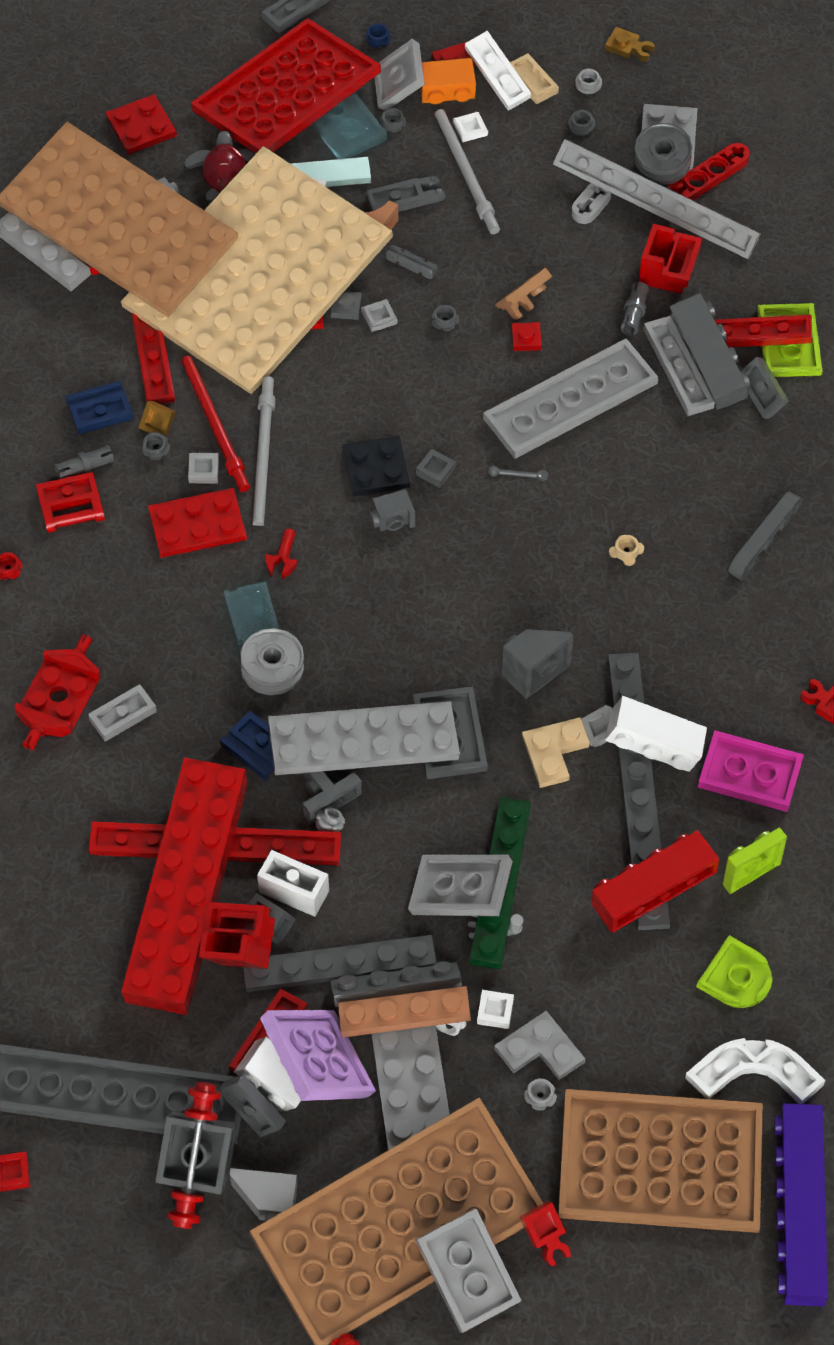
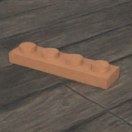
(404, 1011)

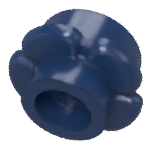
(378, 35)

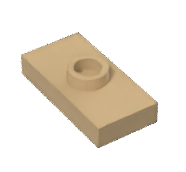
(535, 78)

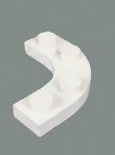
(756, 1057)

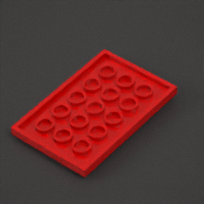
(286, 87)

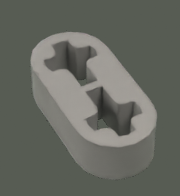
(595, 205)

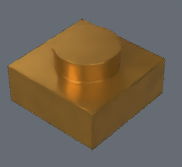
(157, 418)

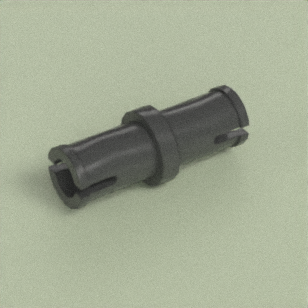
(634, 308)
(84, 462)

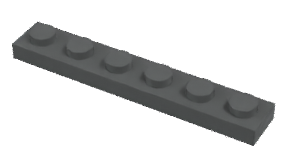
(335, 962)

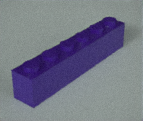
(803, 1205)

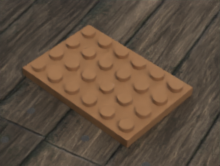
(661, 1161)

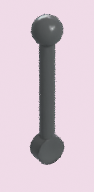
(541, 475)

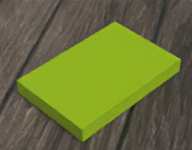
(792, 358)

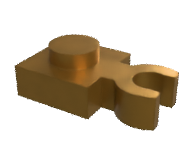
(627, 43)

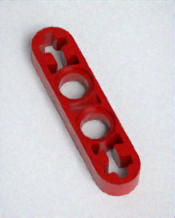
(710, 179)

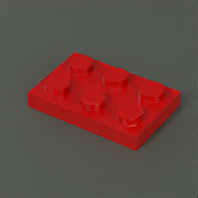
(197, 522)

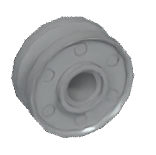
(269, 646)

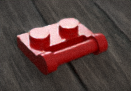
(67, 494)

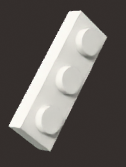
(497, 70)

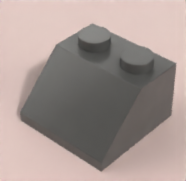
(536, 659)

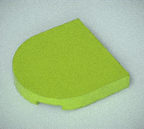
(737, 975)

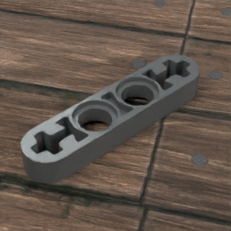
(764, 535)

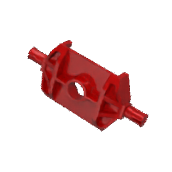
(60, 671)

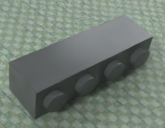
(709, 351)

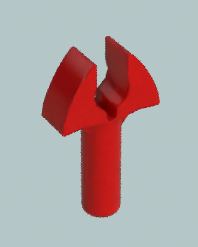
(283, 555)

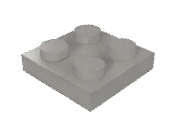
(399, 75)

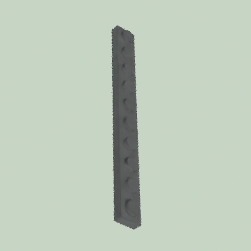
(637, 783)

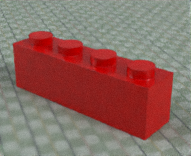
(654, 880)

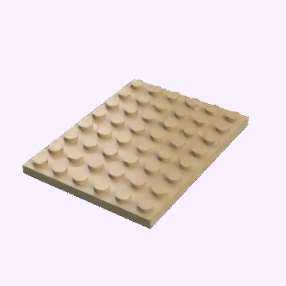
(278, 278)

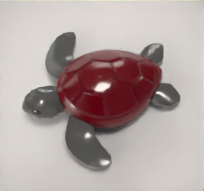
(219, 164)

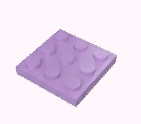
(316, 1055)

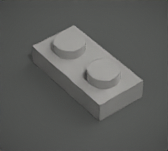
(122, 712)

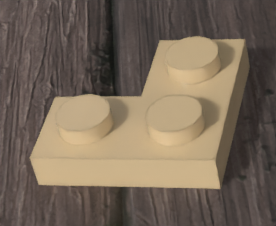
(548, 744)

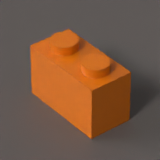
(448, 81)

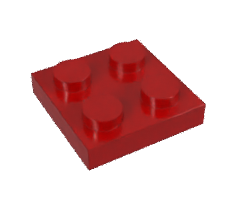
(141, 124)

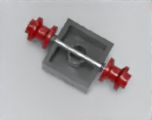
(195, 1154)

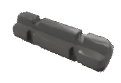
(411, 261)

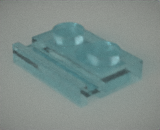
(250, 610)

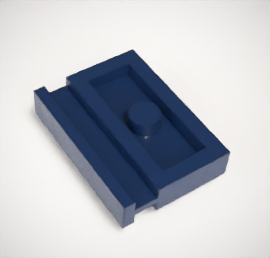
(99, 407)
(250, 744)

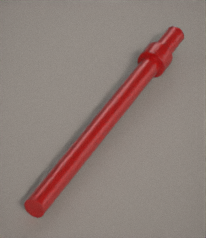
(233, 463)

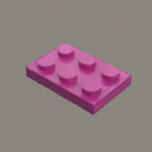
(750, 771)

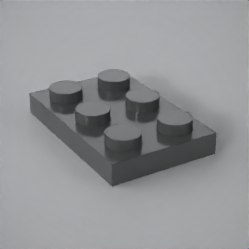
(468, 730)

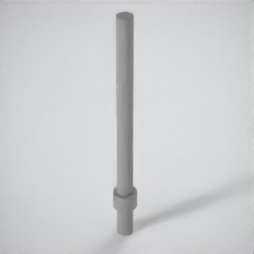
(484, 208)
(266, 405)

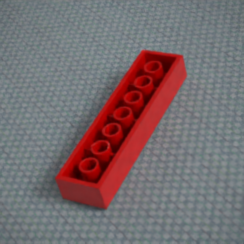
(184, 880)

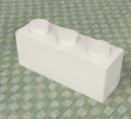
(656, 734)

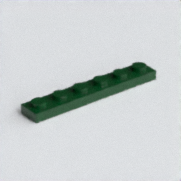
(509, 840)

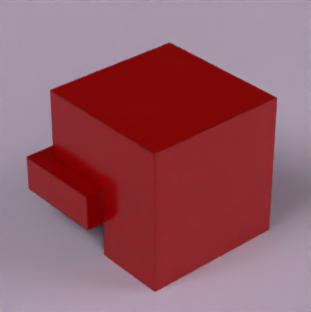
(669, 259)
(237, 935)

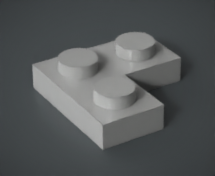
(543, 1039)

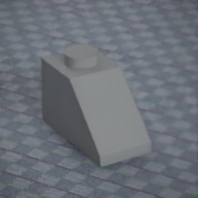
(265, 1192)

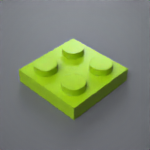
(754, 860)

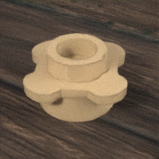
(626, 542)

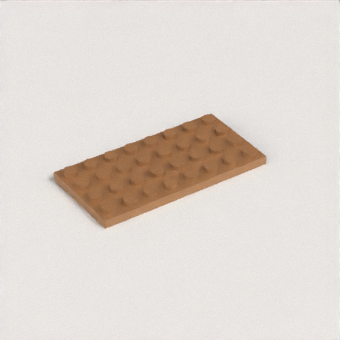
(117, 219)
(354, 1243)

